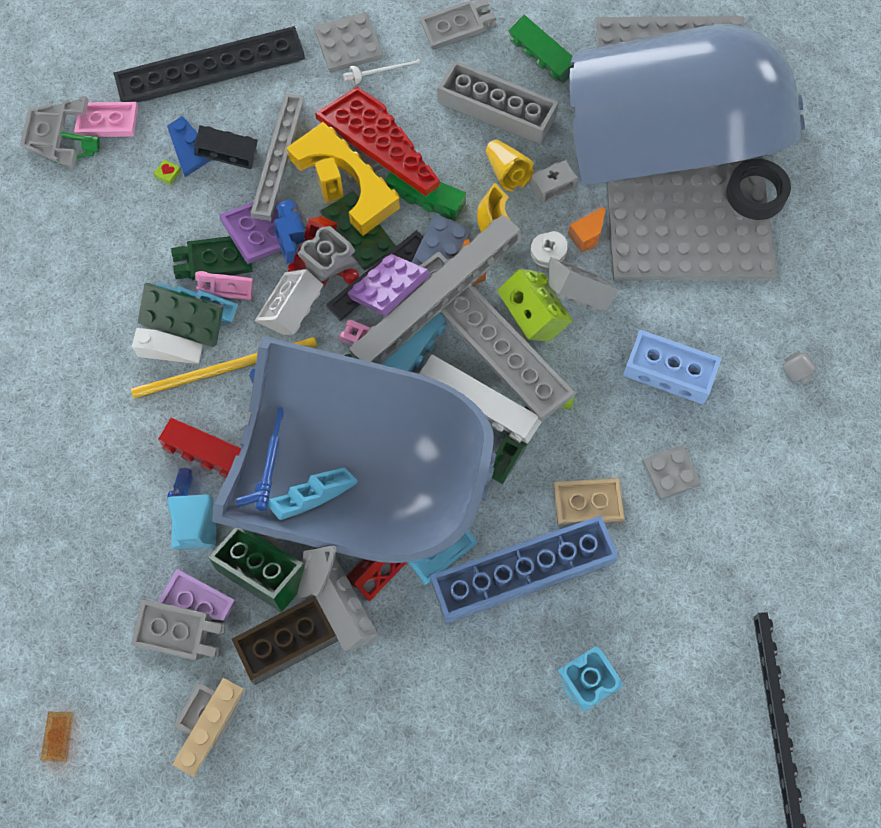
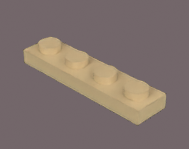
(208, 727)

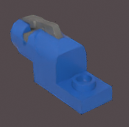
(289, 228)

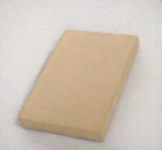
(588, 499)

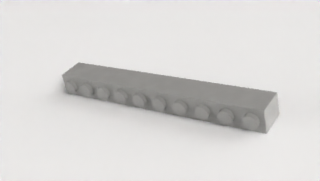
(437, 292)

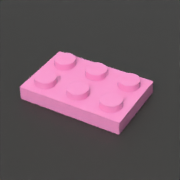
(108, 120)

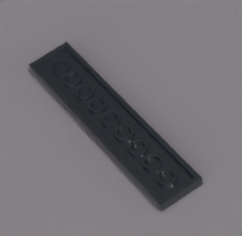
(209, 65)

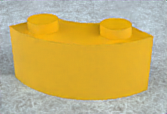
(491, 207)

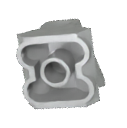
(327, 254)

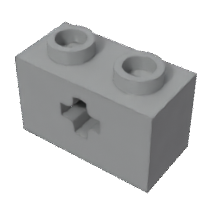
(553, 181)

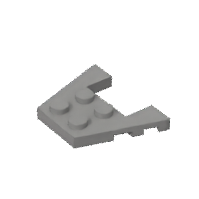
(44, 126)

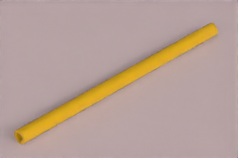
(205, 372)

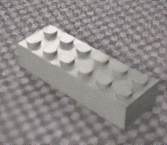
(497, 102)

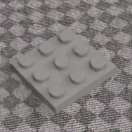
(348, 42)

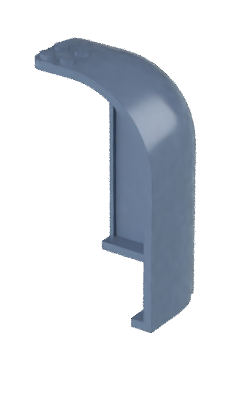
(681, 102)
(403, 436)

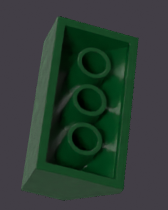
(258, 567)

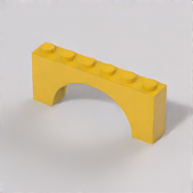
(376, 198)

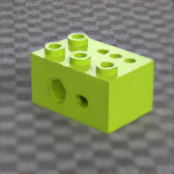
(534, 305)

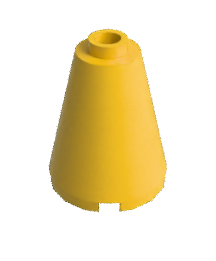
(509, 165)

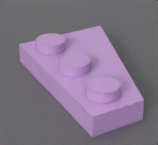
(195, 595)

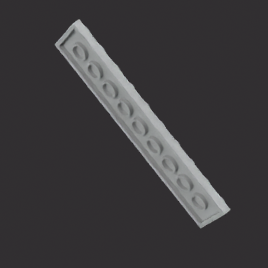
(504, 349)

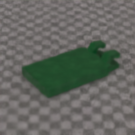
(211, 256)

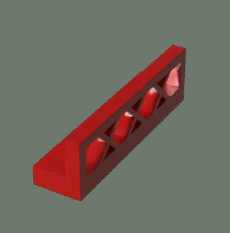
(365, 571)

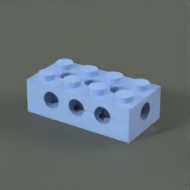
(672, 367)

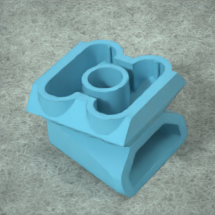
(192, 521)
(589, 679)

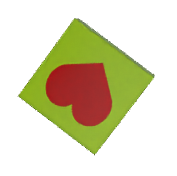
(167, 172)

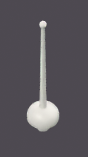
(356, 75)

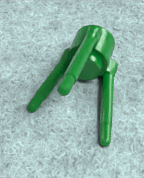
(88, 143)

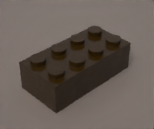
(284, 640)

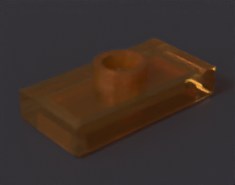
(57, 736)

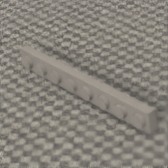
(277, 157)

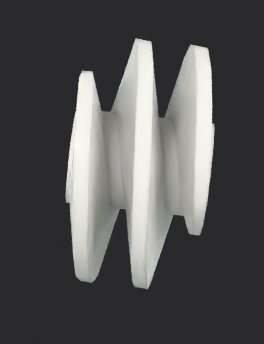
(547, 246)

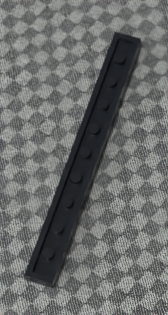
(779, 722)

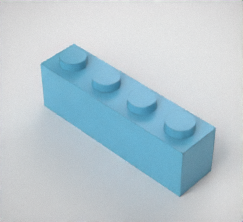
(413, 351)

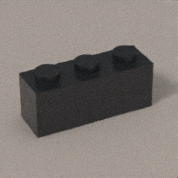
(225, 147)

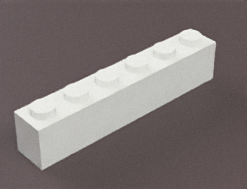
(498, 409)

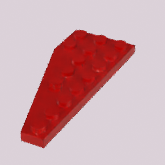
(372, 130)

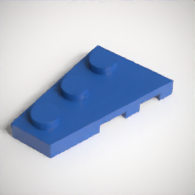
(184, 139)

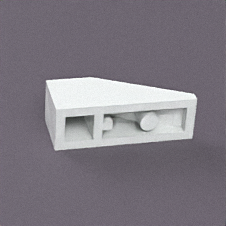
(165, 346)

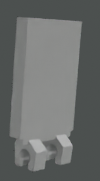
(457, 23)
(175, 630)

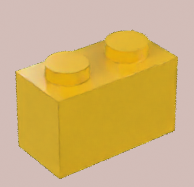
(329, 180)

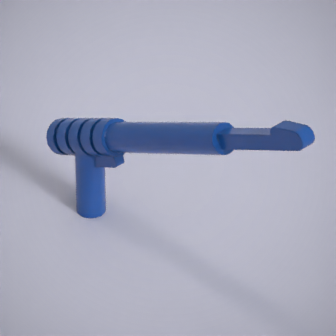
(263, 488)

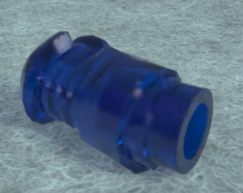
(182, 483)

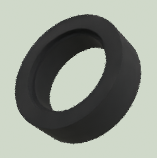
(765, 169)

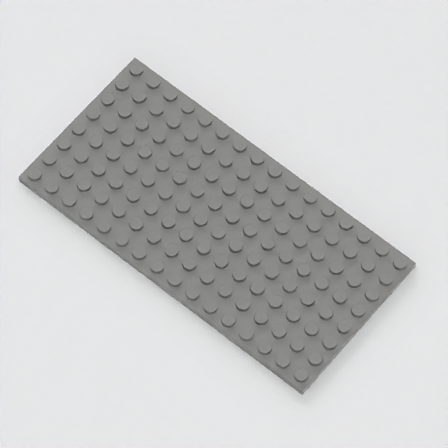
(682, 220)

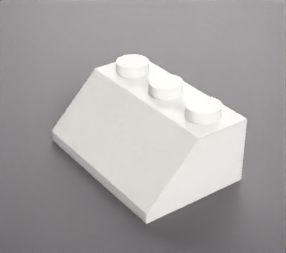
(290, 302)

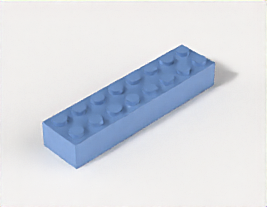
(523, 569)

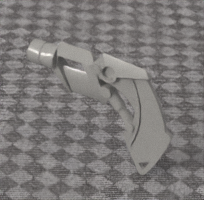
(316, 567)

